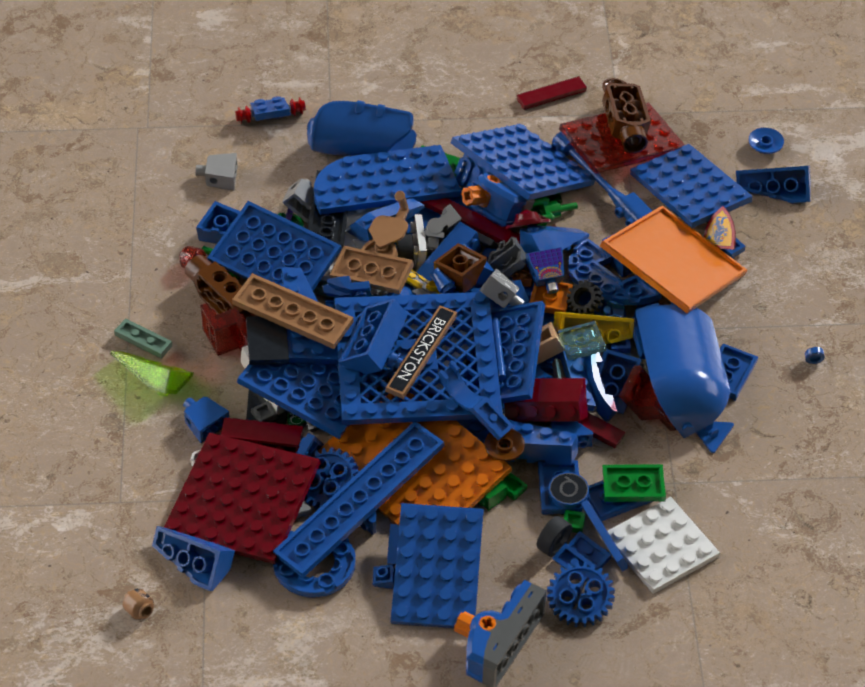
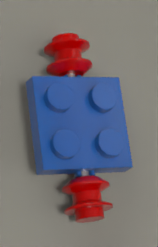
(268, 109)

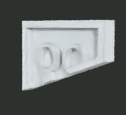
(418, 241)

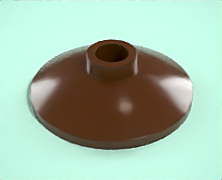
(507, 448)

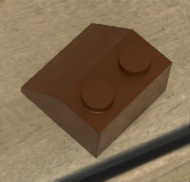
(461, 266)

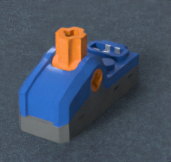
(488, 193)
(499, 637)

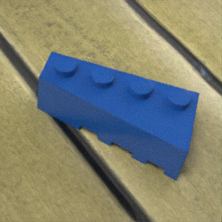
(215, 222)
(460, 234)

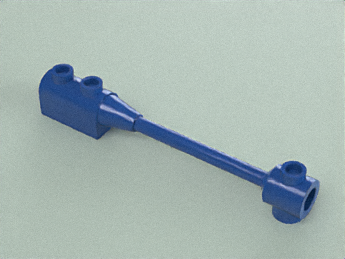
(626, 206)

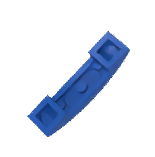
(604, 402)

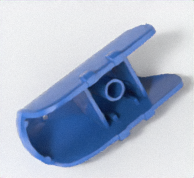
(360, 129)

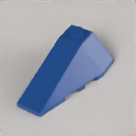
(361, 227)

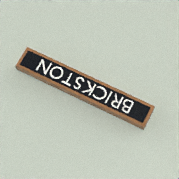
(421, 352)

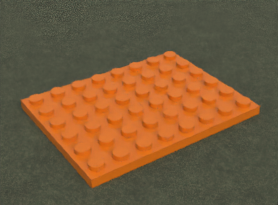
(452, 478)

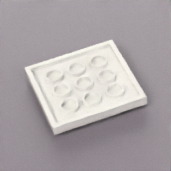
(663, 545)

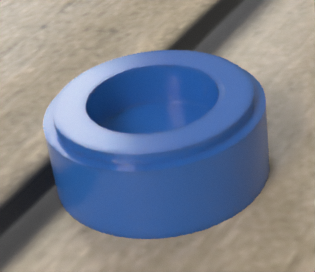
(814, 355)

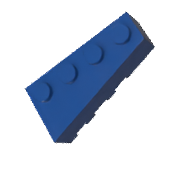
(547, 444)

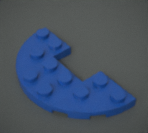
(588, 263)

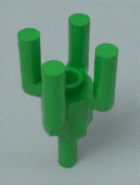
(551, 210)

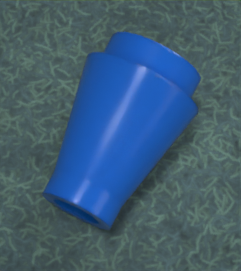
(442, 282)

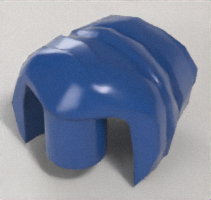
(613, 309)

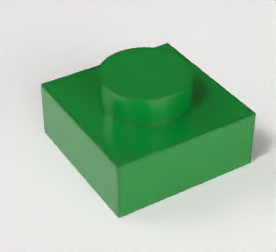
(576, 519)

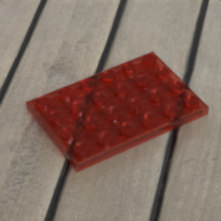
(604, 152)

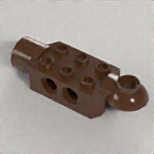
(626, 113)
(214, 284)

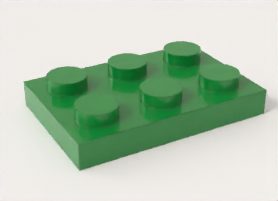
(633, 483)

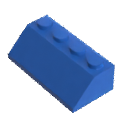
(374, 337)

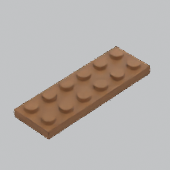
(293, 311)

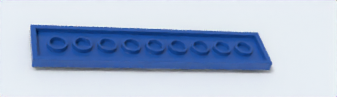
(358, 499)

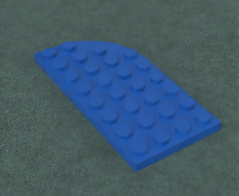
(376, 177)

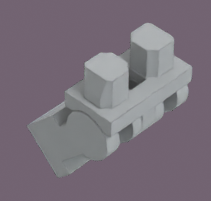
(440, 227)

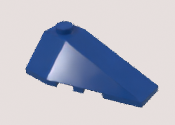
(782, 183)
(540, 238)
(197, 558)

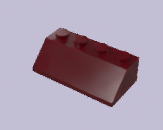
(551, 401)

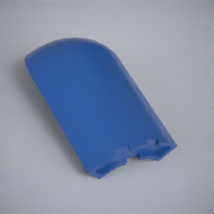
(684, 365)

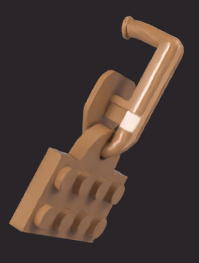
(379, 258)

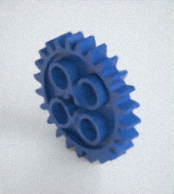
(328, 478)
(598, 600)

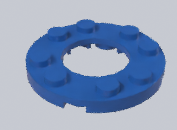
(324, 584)

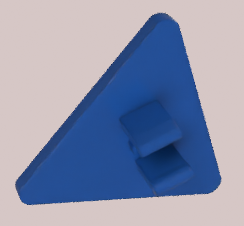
(715, 434)

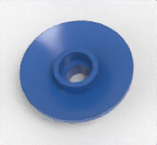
(766, 140)

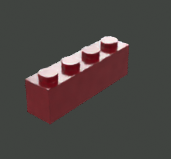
(264, 433)

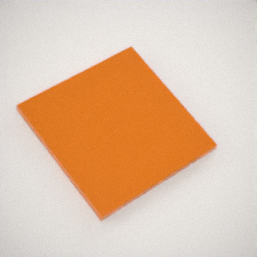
(673, 258)

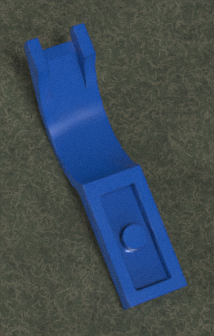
(480, 406)

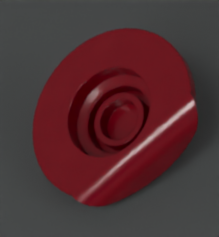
(527, 218)

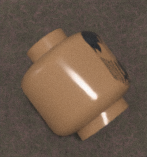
(138, 604)

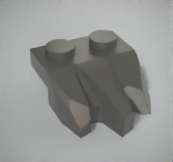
(508, 257)

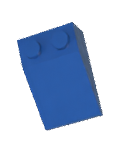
(614, 374)

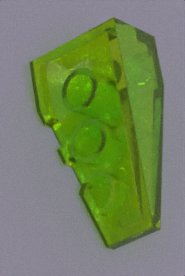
(153, 374)

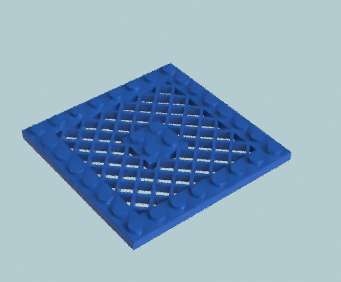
(476, 308)

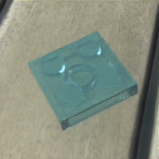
(581, 340)

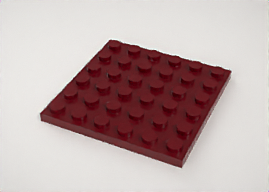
(243, 496)

